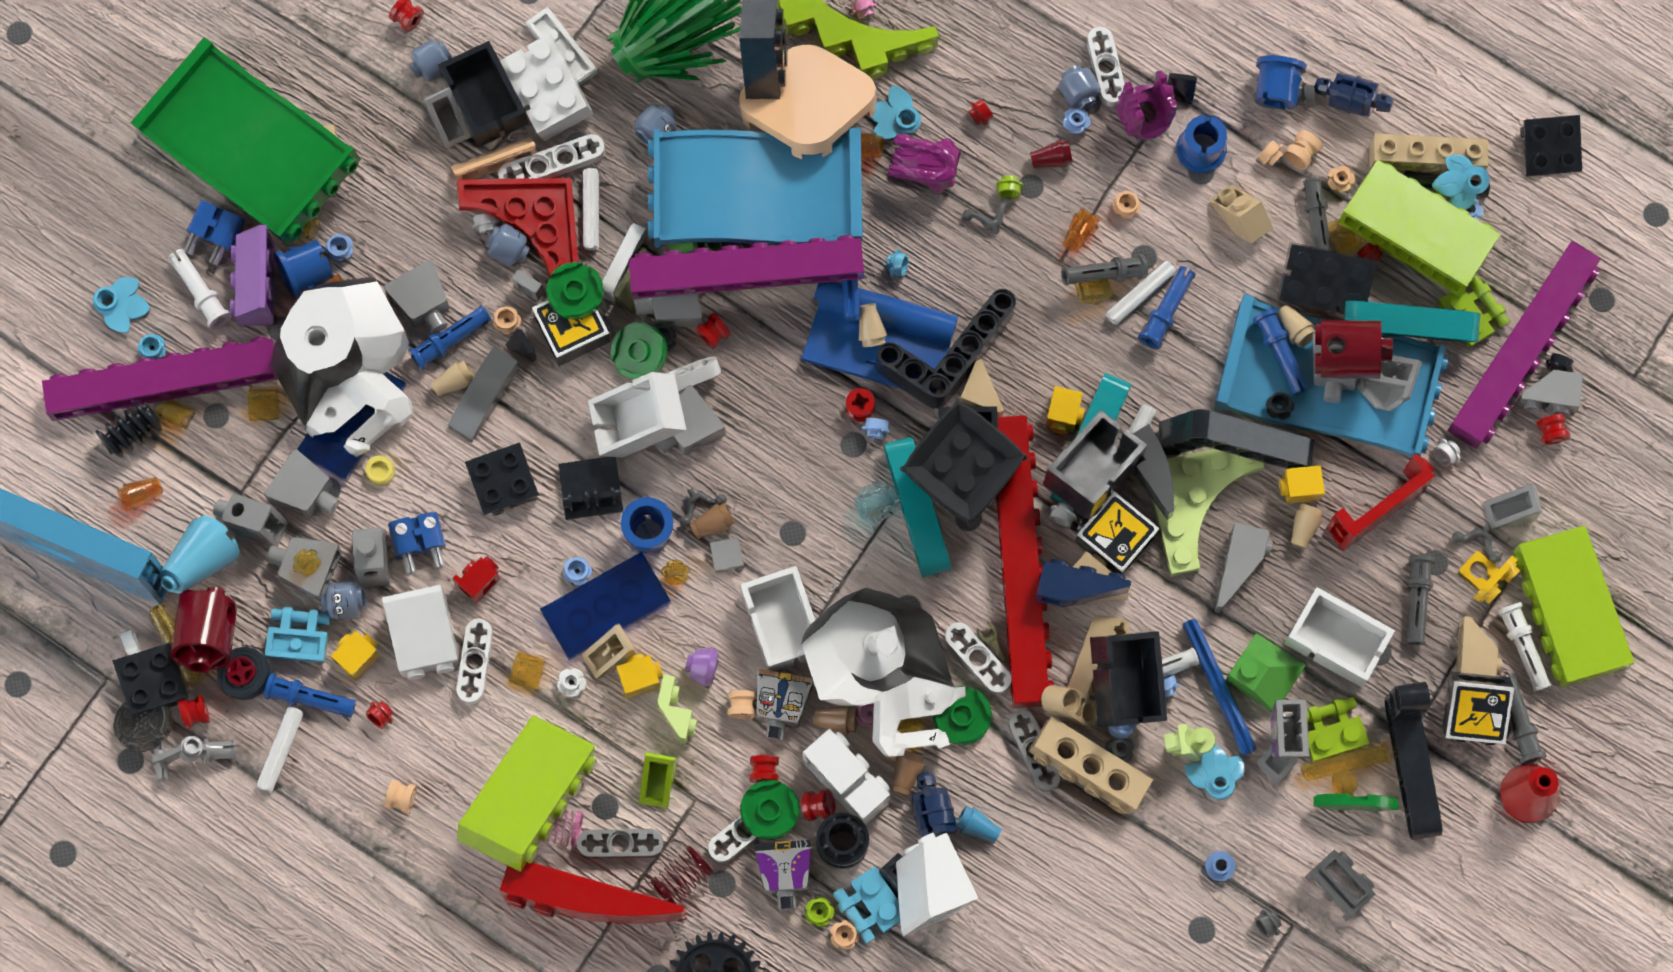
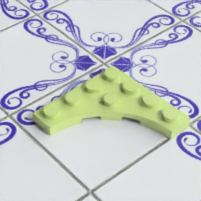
(1196, 484)

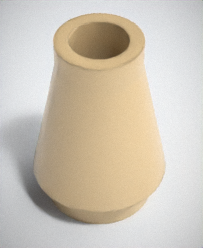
(870, 326)
(1298, 328)
(454, 378)
(1305, 525)

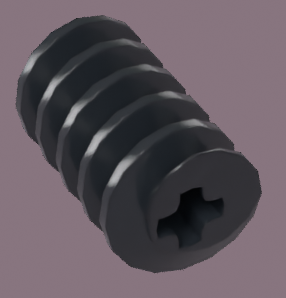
(129, 429)

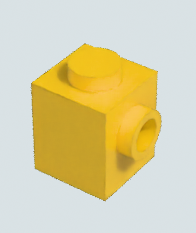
(1064, 410)
(1302, 485)
(356, 654)
(639, 675)

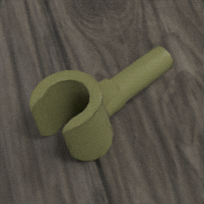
(991, 639)

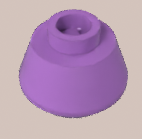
(702, 666)

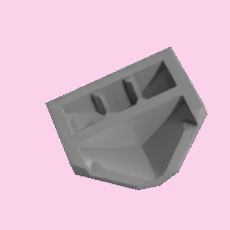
(1394, 384)

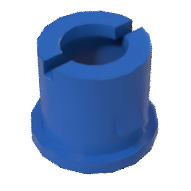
(1279, 81)
(1190, 152)
(303, 268)
(635, 514)

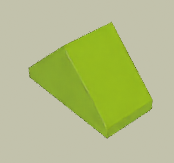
(657, 780)

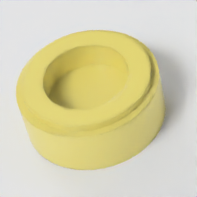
(380, 470)

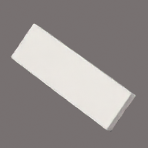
(547, 23)

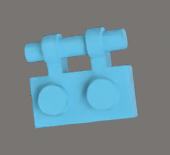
(294, 643)
(877, 899)

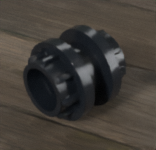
(848, 823)

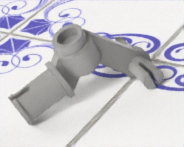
(189, 751)

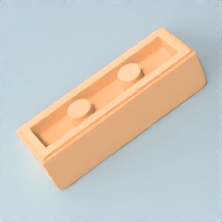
(493, 160)

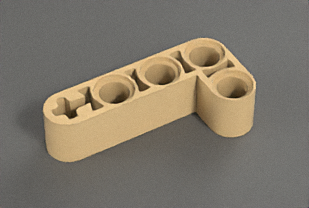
(1077, 701)

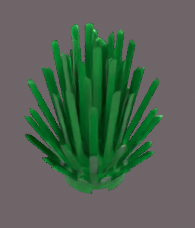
(661, 33)

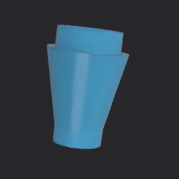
(977, 825)

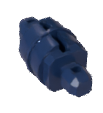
(1353, 94)
(932, 807)

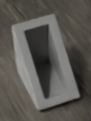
(446, 117)
(1513, 507)

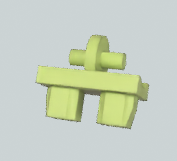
(1189, 742)

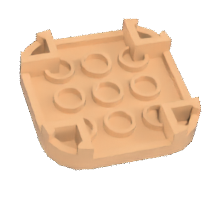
(816, 106)

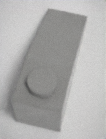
(1244, 555)

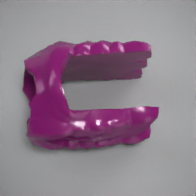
(1158, 95)
(925, 162)

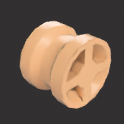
(742, 704)
(400, 796)

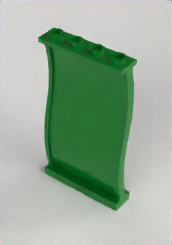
(246, 141)

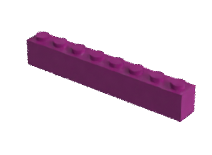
(746, 267)
(1524, 345)
(159, 379)

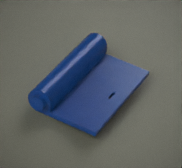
(914, 327)

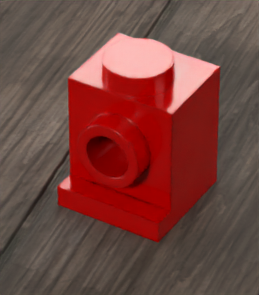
(478, 578)

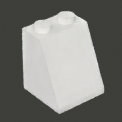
(421, 632)
(931, 884)

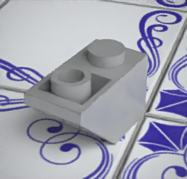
(1555, 393)

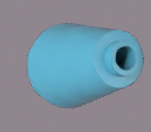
(198, 555)

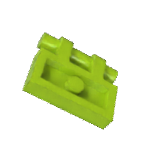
(1467, 303)
(1338, 737)

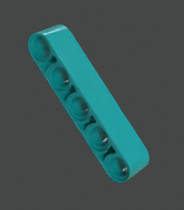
(1417, 321)
(1108, 398)
(917, 512)

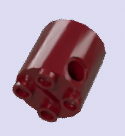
(1361, 345)
(204, 630)

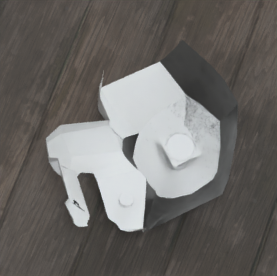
(335, 360)
(886, 655)

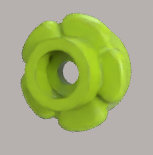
(1009, 187)
(822, 904)

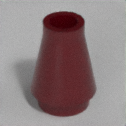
(1052, 155)

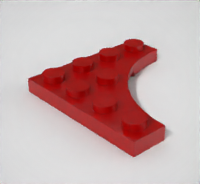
(532, 205)

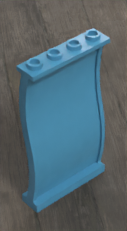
(751, 188)
(1254, 376)

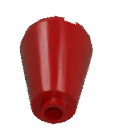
(1530, 792)

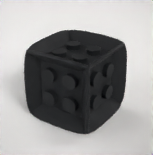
(963, 462)

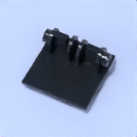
(1552, 145)
(501, 479)
(590, 487)
(150, 679)

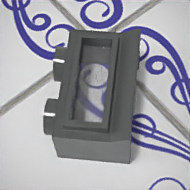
(1342, 883)

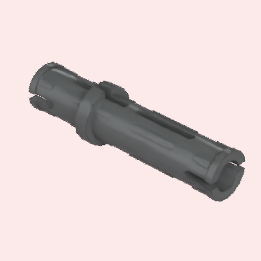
(1317, 213)

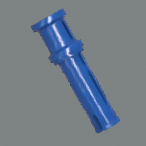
(1162, 317)
(1276, 339)
(438, 344)
(296, 693)

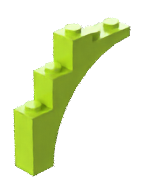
(869, 45)

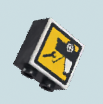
(570, 337)
(1116, 534)
(1477, 708)

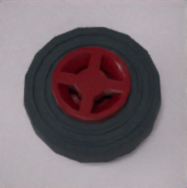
(233, 678)

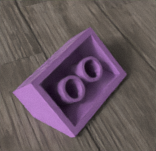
(253, 277)

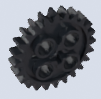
(718, 952)

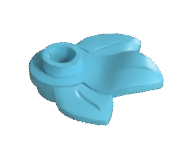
(892, 112)
(1456, 181)
(125, 304)
(1213, 768)

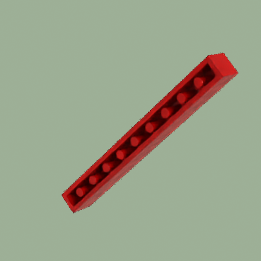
(1022, 573)

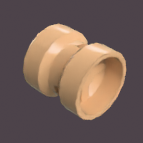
(1303, 148)

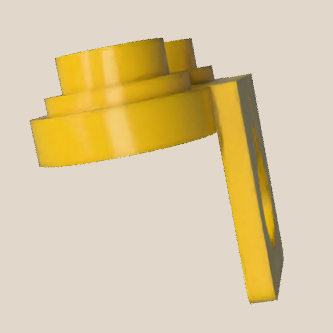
(1488, 589)

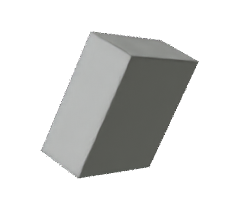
(527, 285)
(726, 555)
(1275, 767)

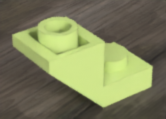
(678, 718)

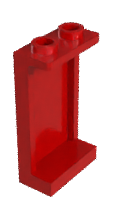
(1347, 531)

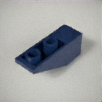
(1072, 586)

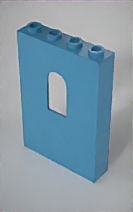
(80, 547)

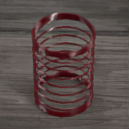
(665, 893)

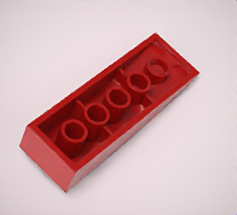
(582, 898)

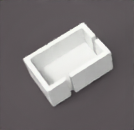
(546, 87)
(640, 411)
(778, 616)
(1339, 637)
(846, 776)

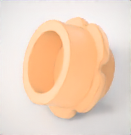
(1271, 154)
(1340, 186)
(1130, 198)
(503, 313)
(837, 939)

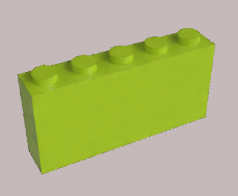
(1419, 228)
(1572, 607)
(527, 793)

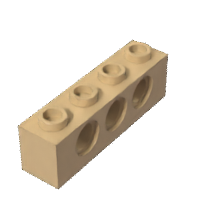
(1425, 153)
(1132, 781)

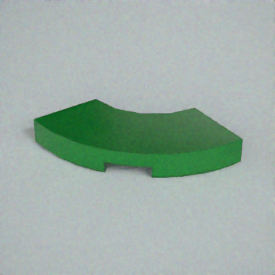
(1343, 801)

